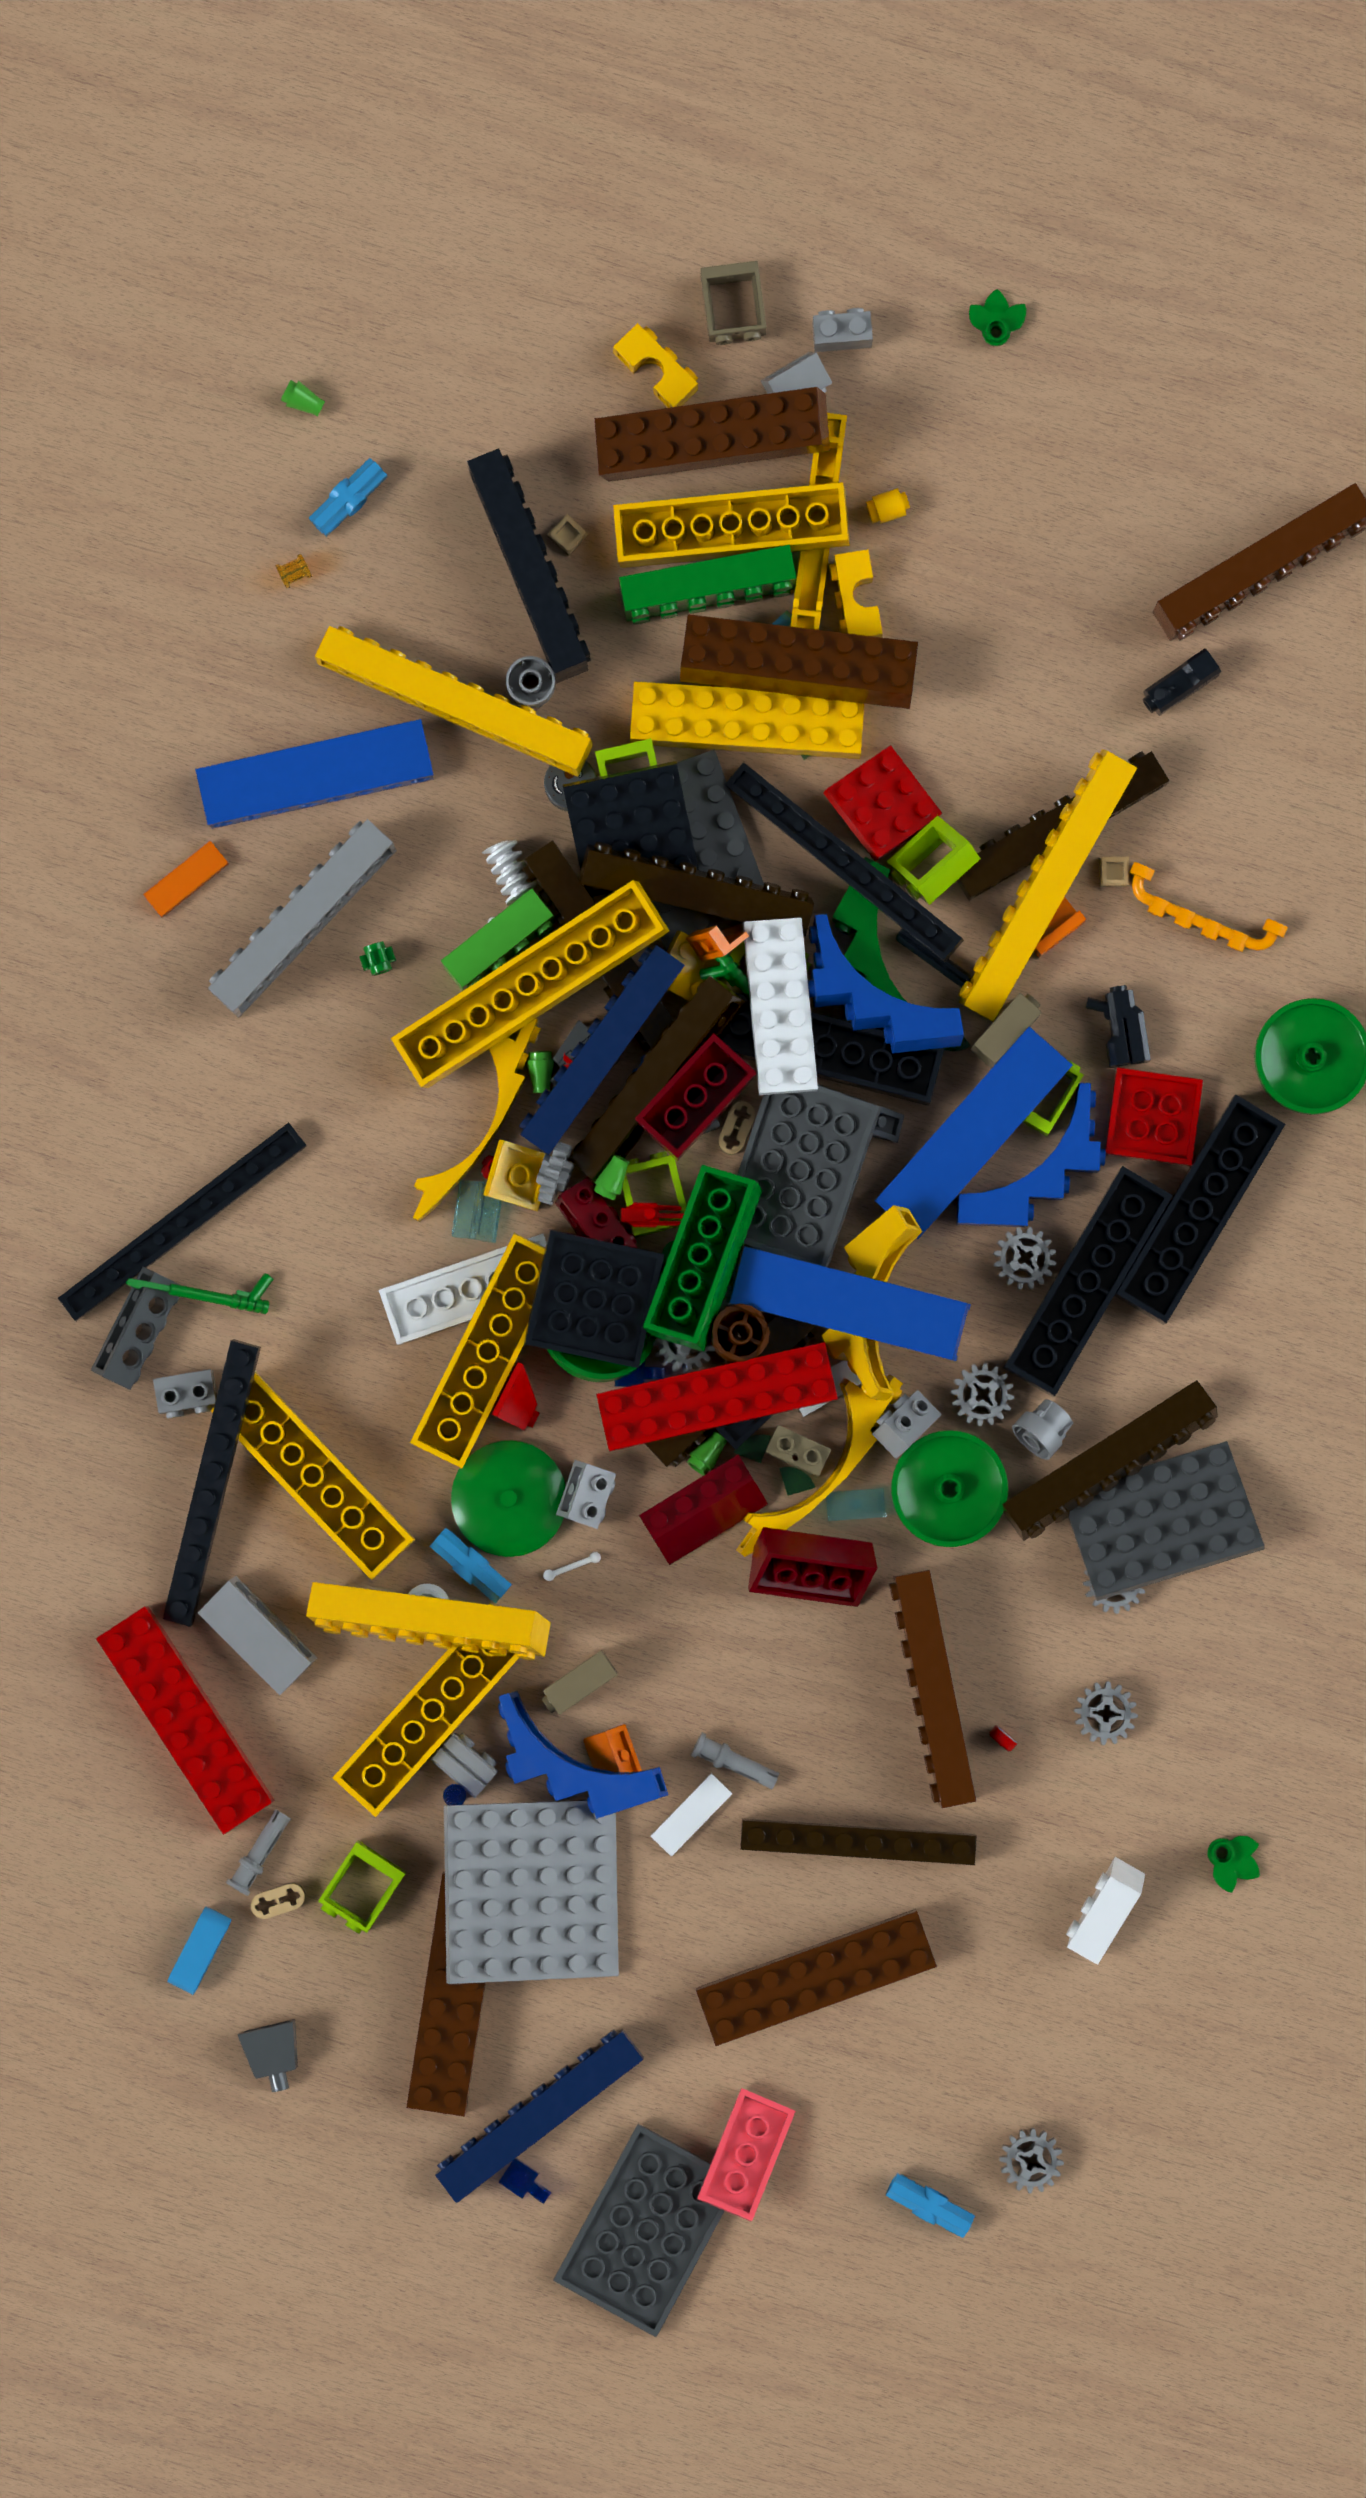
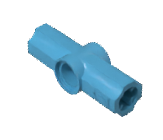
(348, 497)
(470, 1565)
(930, 2205)

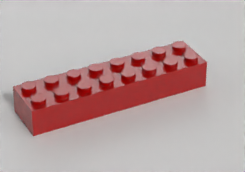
(716, 1396)
(185, 1719)

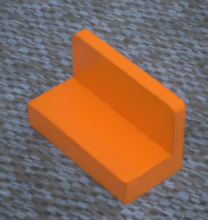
(1062, 924)
(712, 944)
(612, 1750)

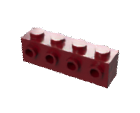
(591, 1215)

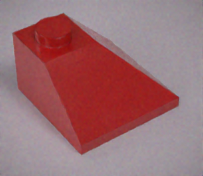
(518, 1401)

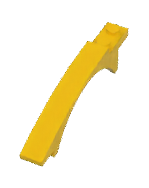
(813, 563)
(508, 1058)
(861, 1417)

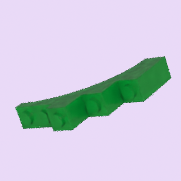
(864, 954)

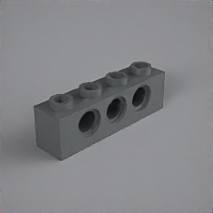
(123, 1332)

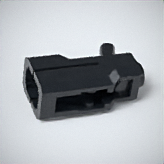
(1181, 682)
(1122, 1012)

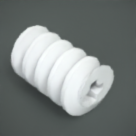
(510, 870)

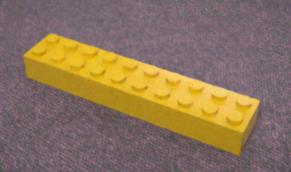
(530, 984)

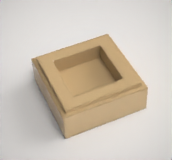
(567, 534)
(1114, 871)

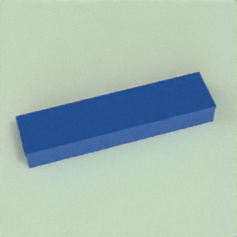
(315, 774)
(976, 1129)
(850, 1303)

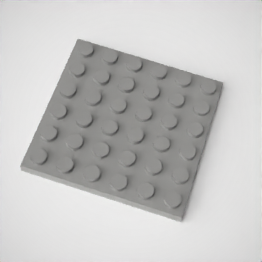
(529, 1892)

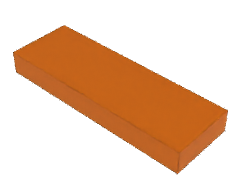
(186, 879)

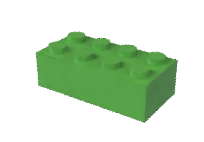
(499, 940)

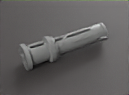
(721, 1756)
(252, 1864)

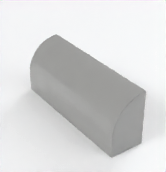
(257, 1635)

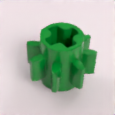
(377, 958)

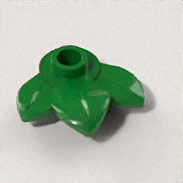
(997, 315)
(1236, 1863)

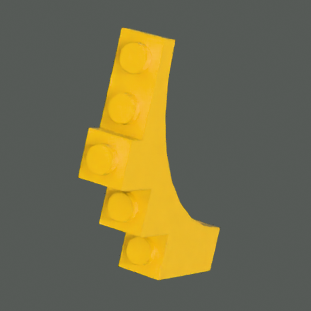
(874, 1257)

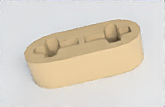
(743, 1130)
(279, 1908)

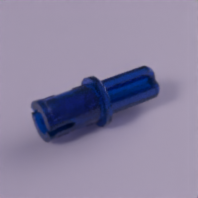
(454, 1795)

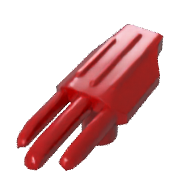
(647, 1215)

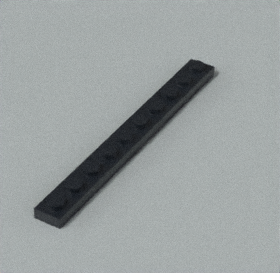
(844, 862)
(182, 1221)
(211, 1482)

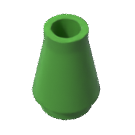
(301, 398)
(540, 1069)
(612, 1178)
(707, 1453)

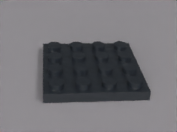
(634, 812)
(593, 1298)

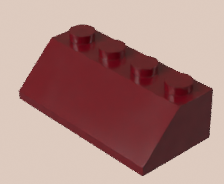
(695, 1097)
(703, 1509)
(811, 1567)

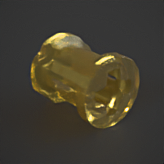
(293, 571)

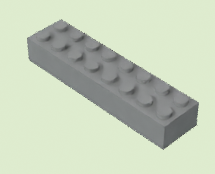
(302, 918)

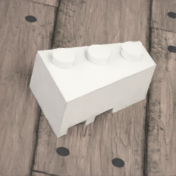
(1106, 1910)

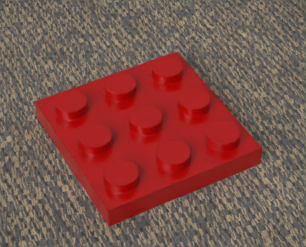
(882, 803)
(1153, 1116)

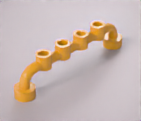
(1210, 928)

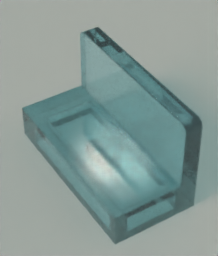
(475, 1214)
(855, 1504)

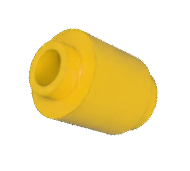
(887, 506)

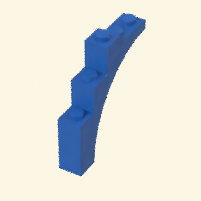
(905, 1024)
(1074, 1153)
(567, 1777)

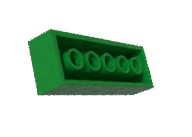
(708, 584)
(702, 1258)

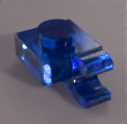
(640, 1375)
(521, 2179)

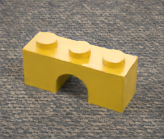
(640, 348)
(851, 571)

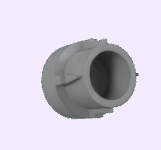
(530, 666)
(1043, 1429)

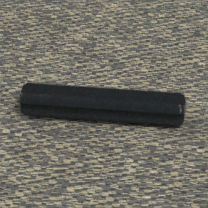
(948, 968)

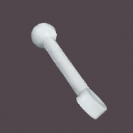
(549, 1574)

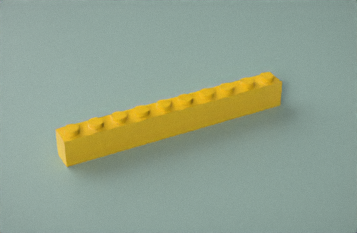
(453, 700)
(1047, 884)

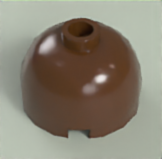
(745, 1322)

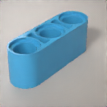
(199, 1950)

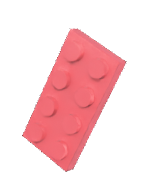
(746, 2154)

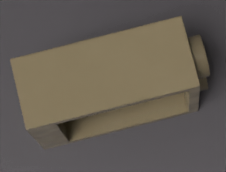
(728, 274)
(1006, 1029)
(809, 1453)
(579, 1683)

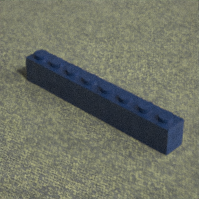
(602, 1049)
(539, 2115)

